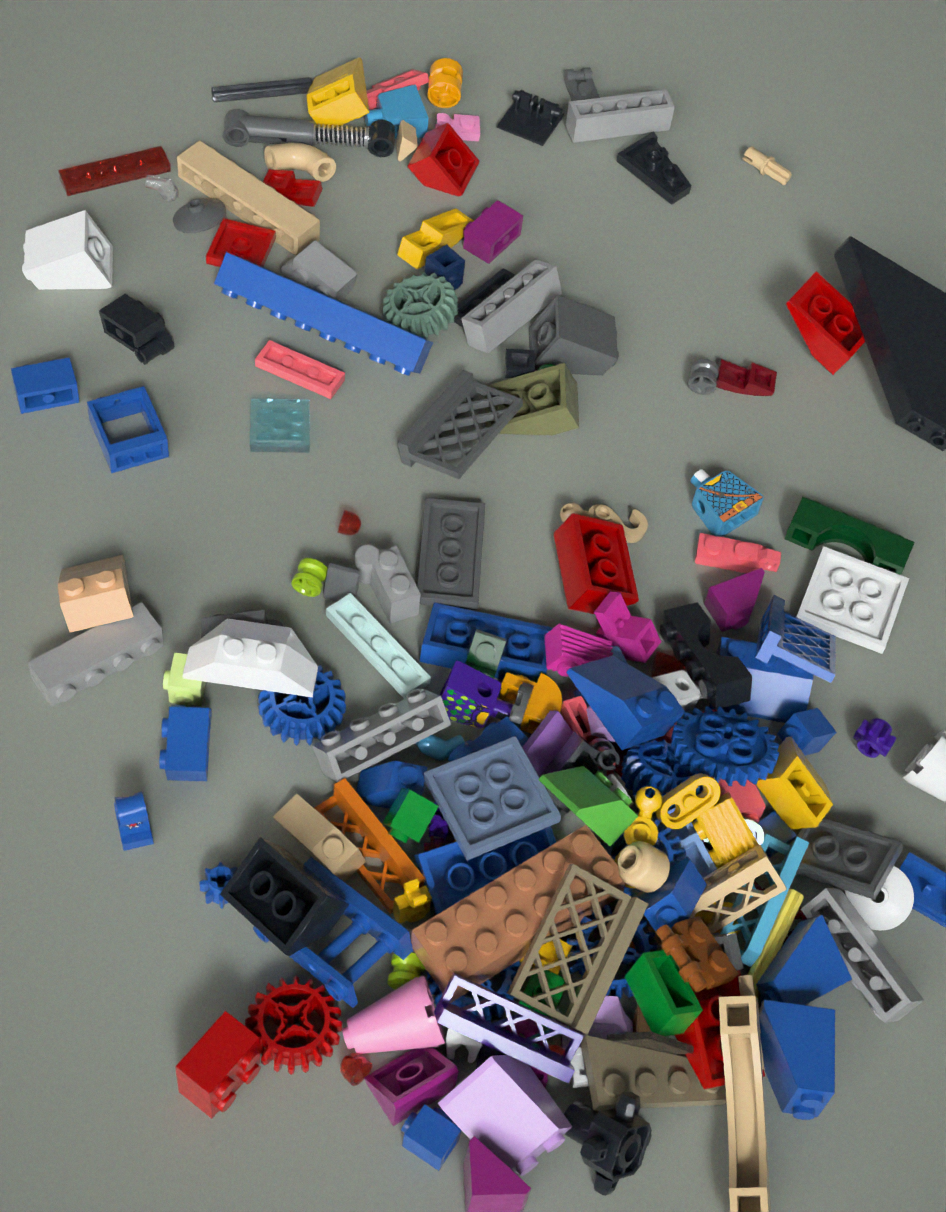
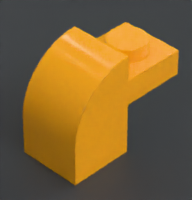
(544, 698)

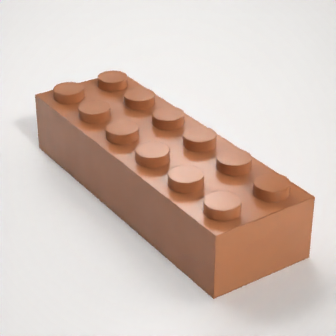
(501, 919)

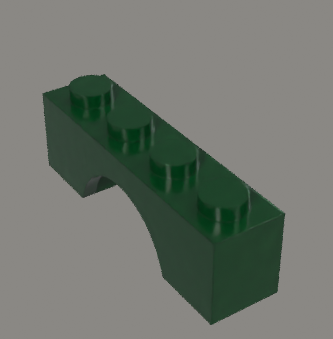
(818, 524)

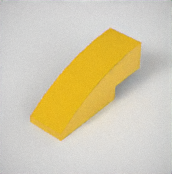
(433, 235)

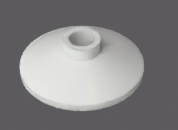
(894, 907)

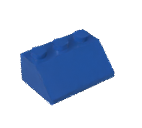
(777, 687)

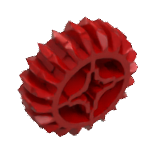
(314, 1044)

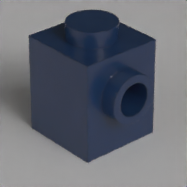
(448, 264)

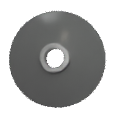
(199, 215)

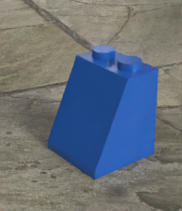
(799, 1056)

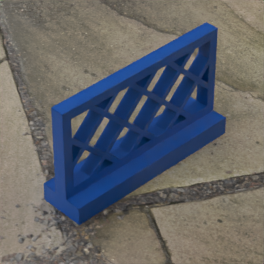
(795, 641)

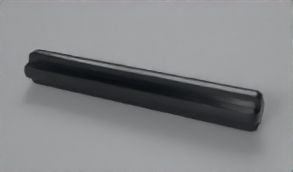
(261, 89)

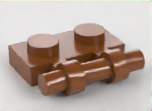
(697, 954)

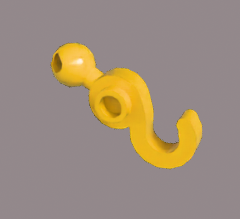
(643, 827)

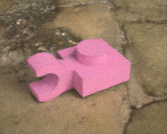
(464, 125)

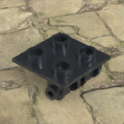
(531, 119)

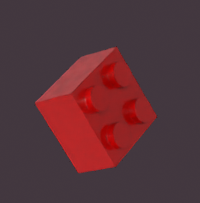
(219, 1065)

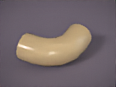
(300, 157)

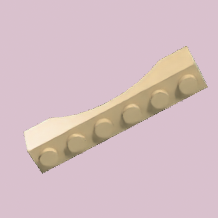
(745, 1104)

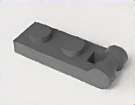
(582, 90)

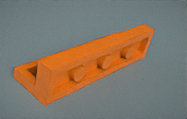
(374, 835)

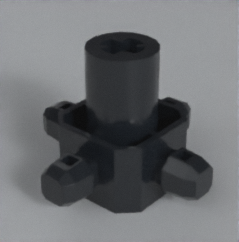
(610, 1139)

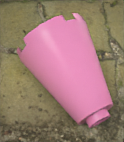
(396, 1021)

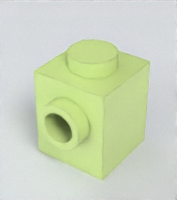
(182, 690)

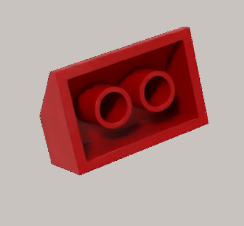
(594, 562)

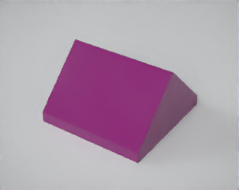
(412, 1082)
(491, 1183)

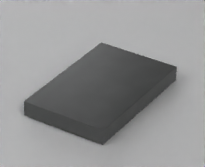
(848, 857)

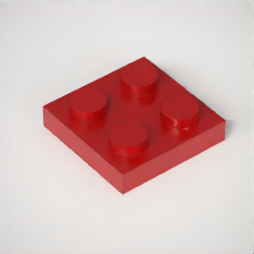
(241, 240)

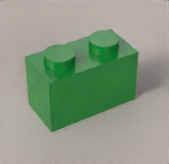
(662, 994)

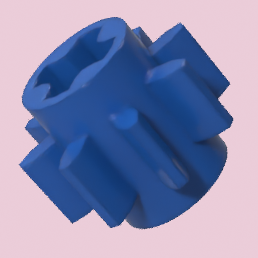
(214, 877)

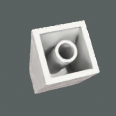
(68, 254)

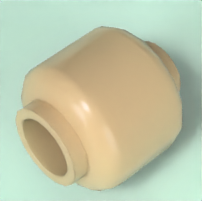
(643, 866)

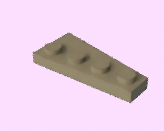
(653, 1075)

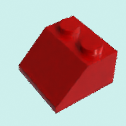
(444, 161)

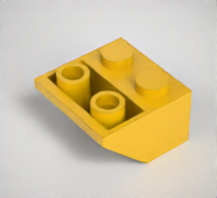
(796, 788)

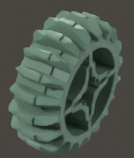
(421, 304)

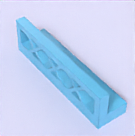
(769, 910)

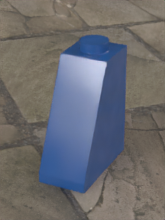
(804, 966)

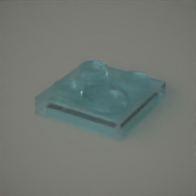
(280, 425)

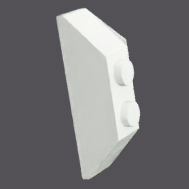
(253, 658)

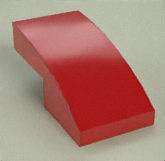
(298, 190)

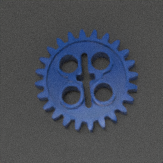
(725, 746)

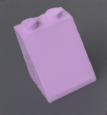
(507, 1112)

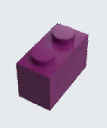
(492, 231)

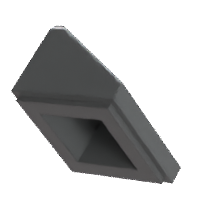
(340, 582)

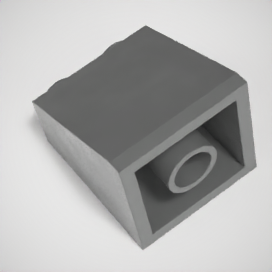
(574, 336)

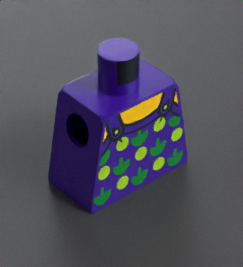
(472, 697)

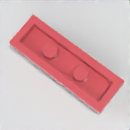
(300, 369)

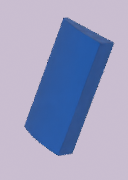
(453, 630)
(453, 877)

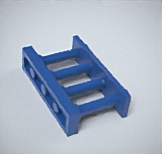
(365, 919)

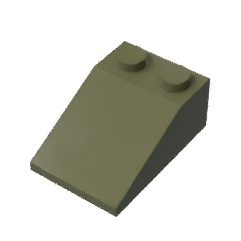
(548, 402)

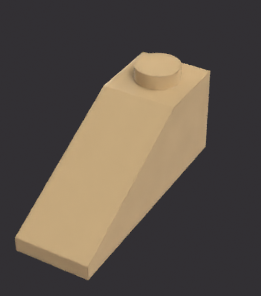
(320, 838)

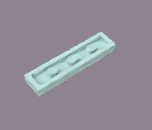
(377, 645)

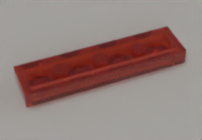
(114, 171)

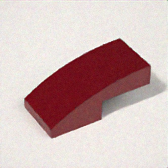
(751, 381)

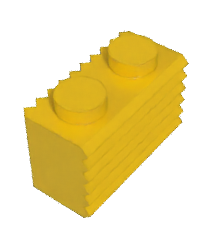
(725, 831)

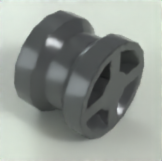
(703, 376)

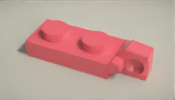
(405, 79)
(735, 554)

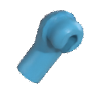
(439, 748)

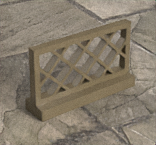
(604, 962)

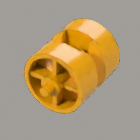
(445, 83)

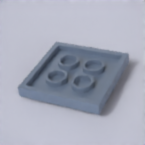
(491, 797)

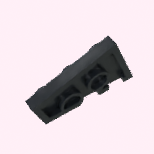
(653, 167)

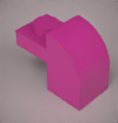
(632, 634)

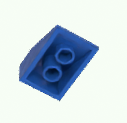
(626, 700)

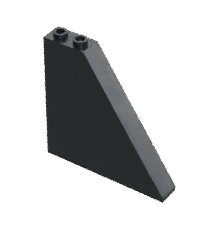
(904, 334)

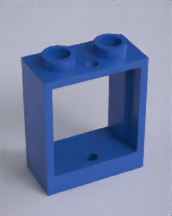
(135, 450)

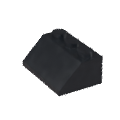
(283, 897)

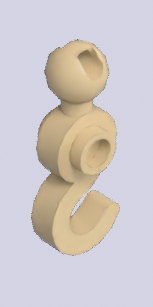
(605, 513)

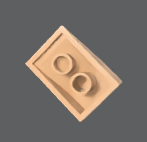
(95, 593)

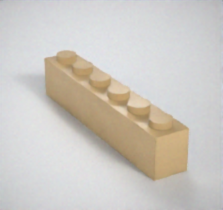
(248, 197)

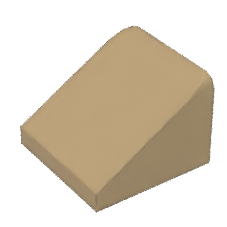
(406, 140)

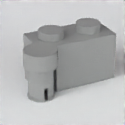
(321, 271)
(389, 581)

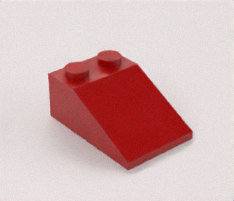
(826, 322)
(706, 1035)

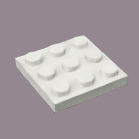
(853, 599)

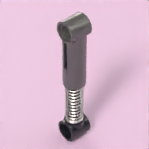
(245, 128)

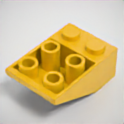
(339, 95)

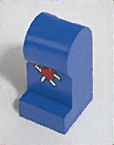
(133, 821)

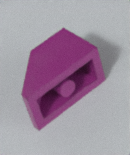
(734, 600)

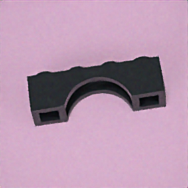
(719, 677)

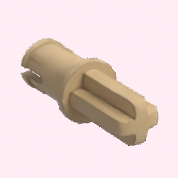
(767, 165)

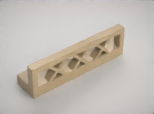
(731, 879)

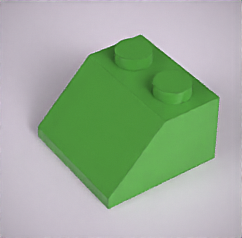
(592, 801)

